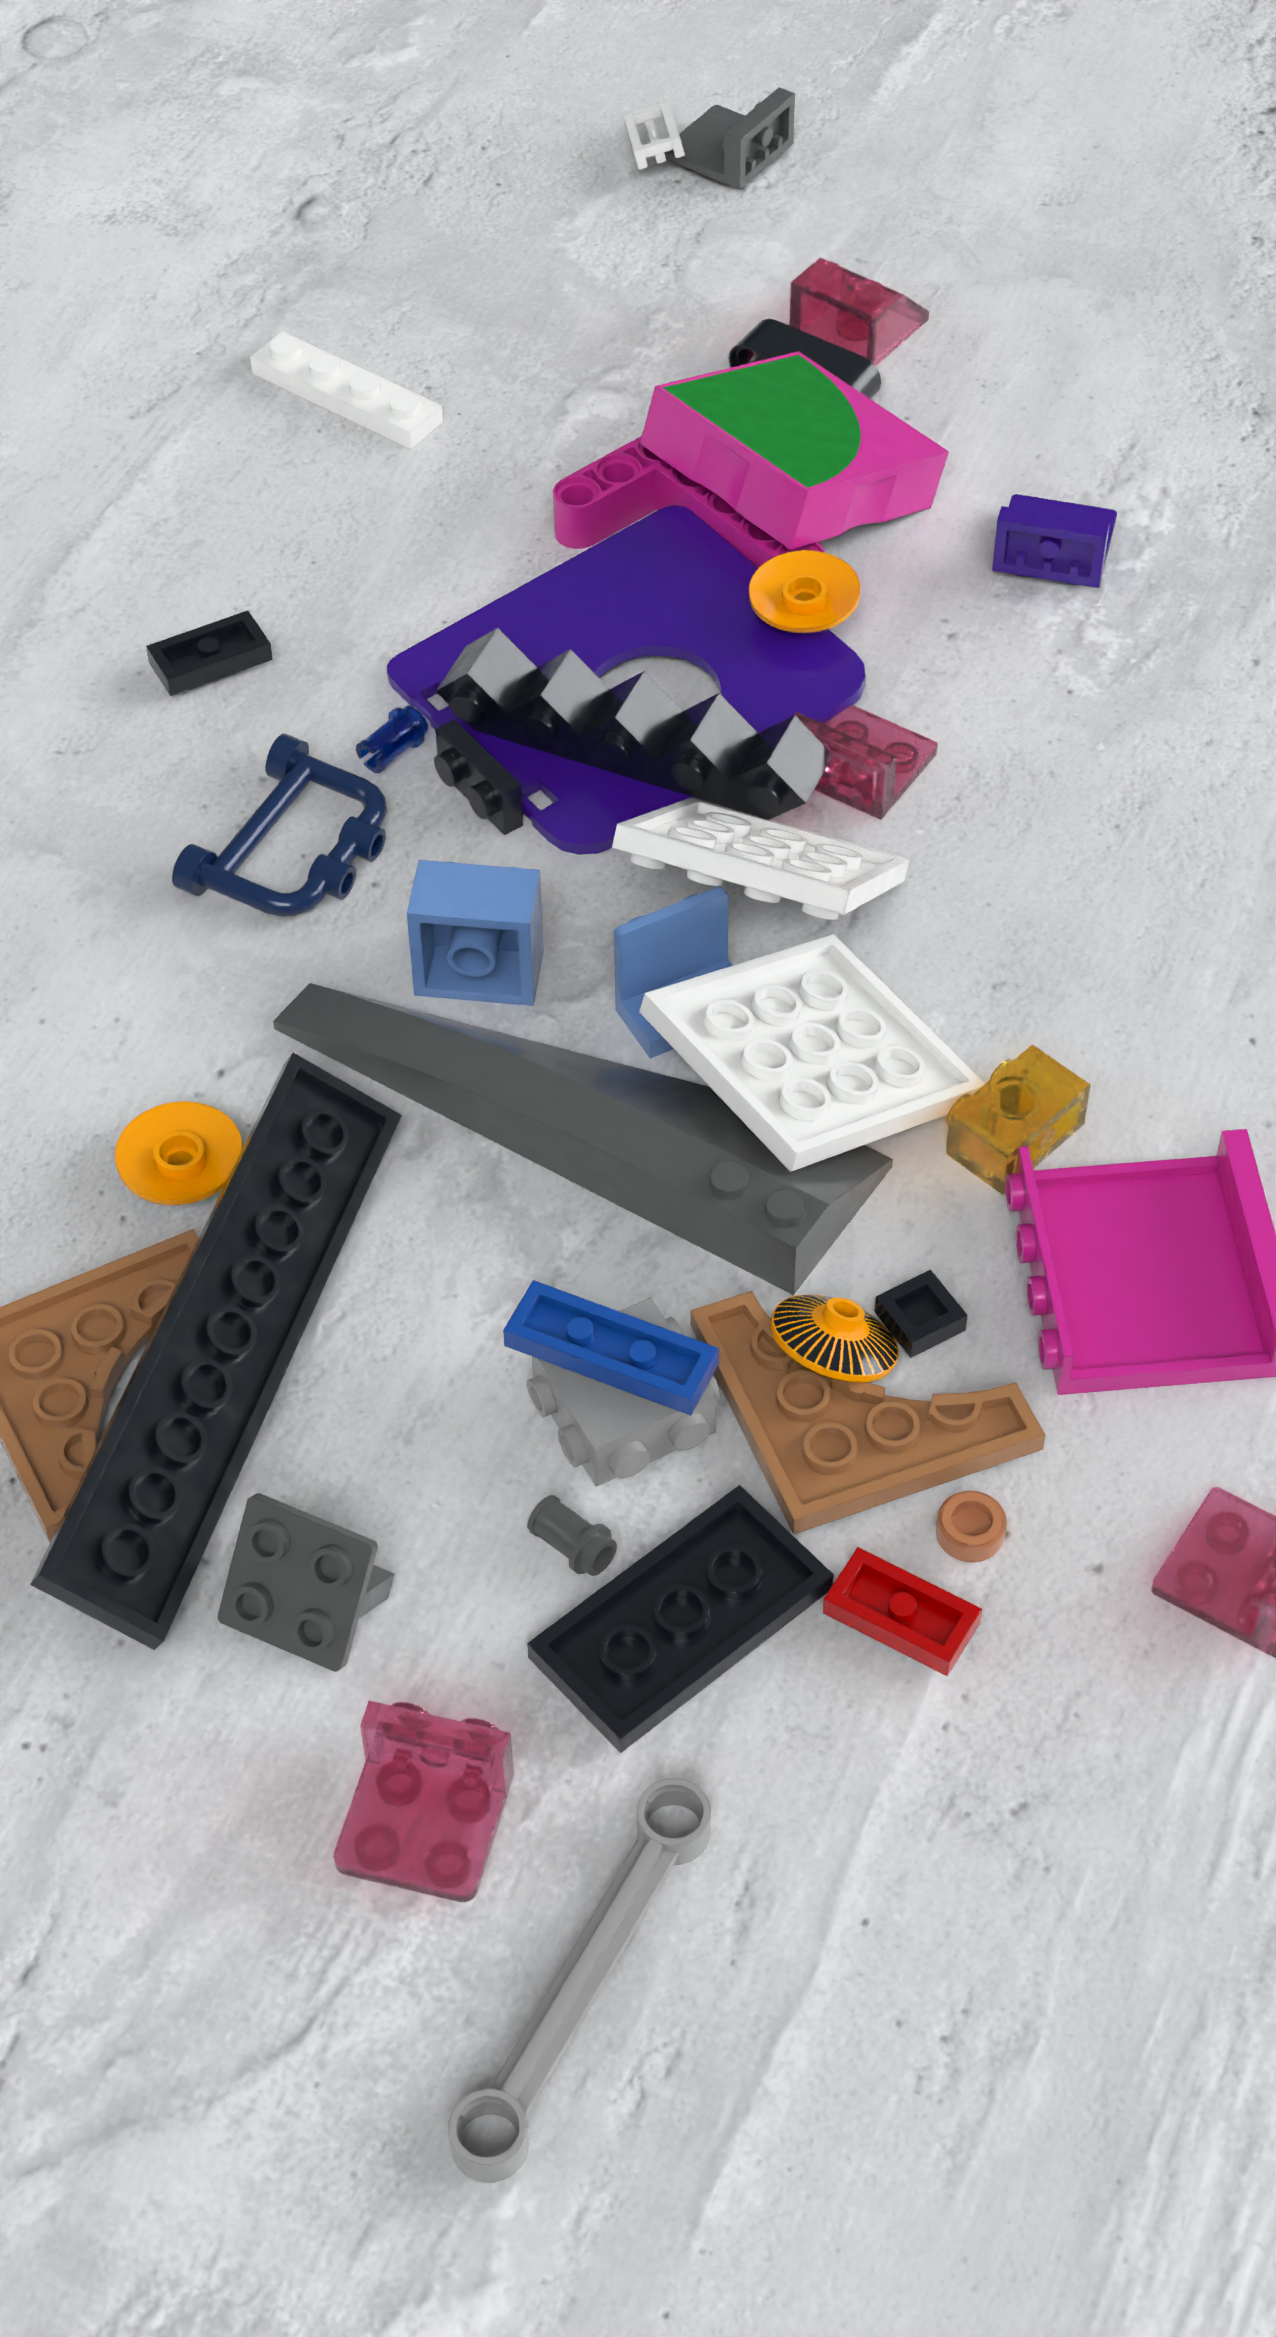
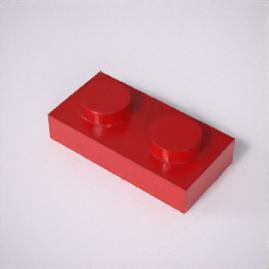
(902, 1611)

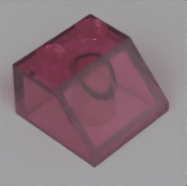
(852, 310)

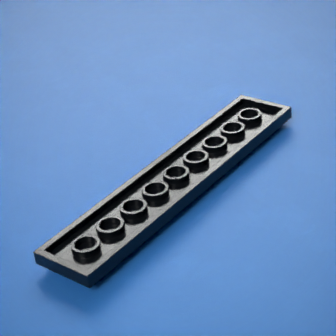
(217, 1356)

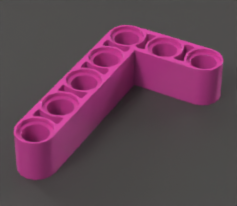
(638, 482)

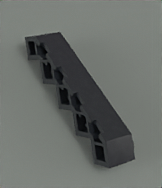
(634, 729)

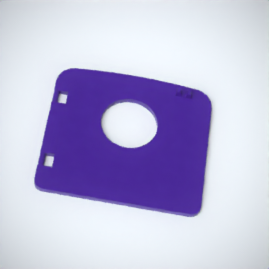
(640, 593)

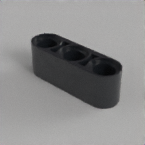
(775, 339)

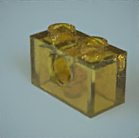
(1021, 1105)

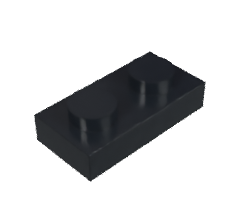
(209, 653)
(478, 777)

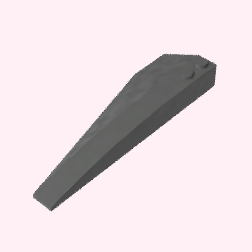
(607, 1126)

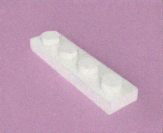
(347, 389)

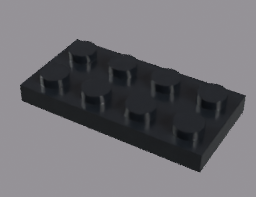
(679, 1617)

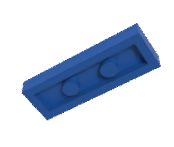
(611, 1347)

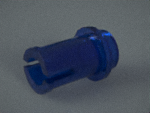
(403, 729)

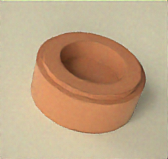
(971, 1526)

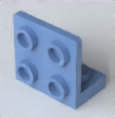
(666, 950)

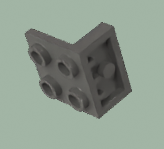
(738, 145)

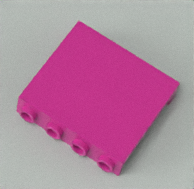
(1149, 1269)

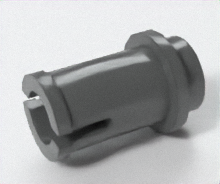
(584, 1544)

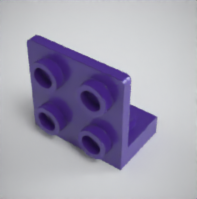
(1053, 540)

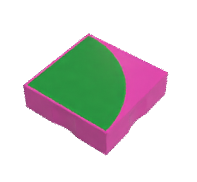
(793, 448)

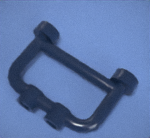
(329, 874)

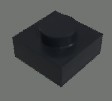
(920, 1313)

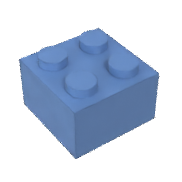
(476, 932)

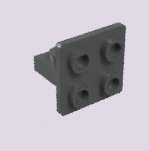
(301, 1582)

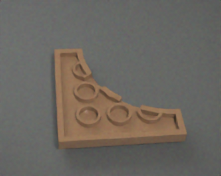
(64, 1359)
(847, 1444)

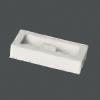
(656, 147)

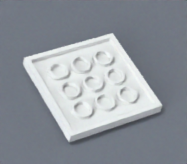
(761, 855)
(810, 1050)

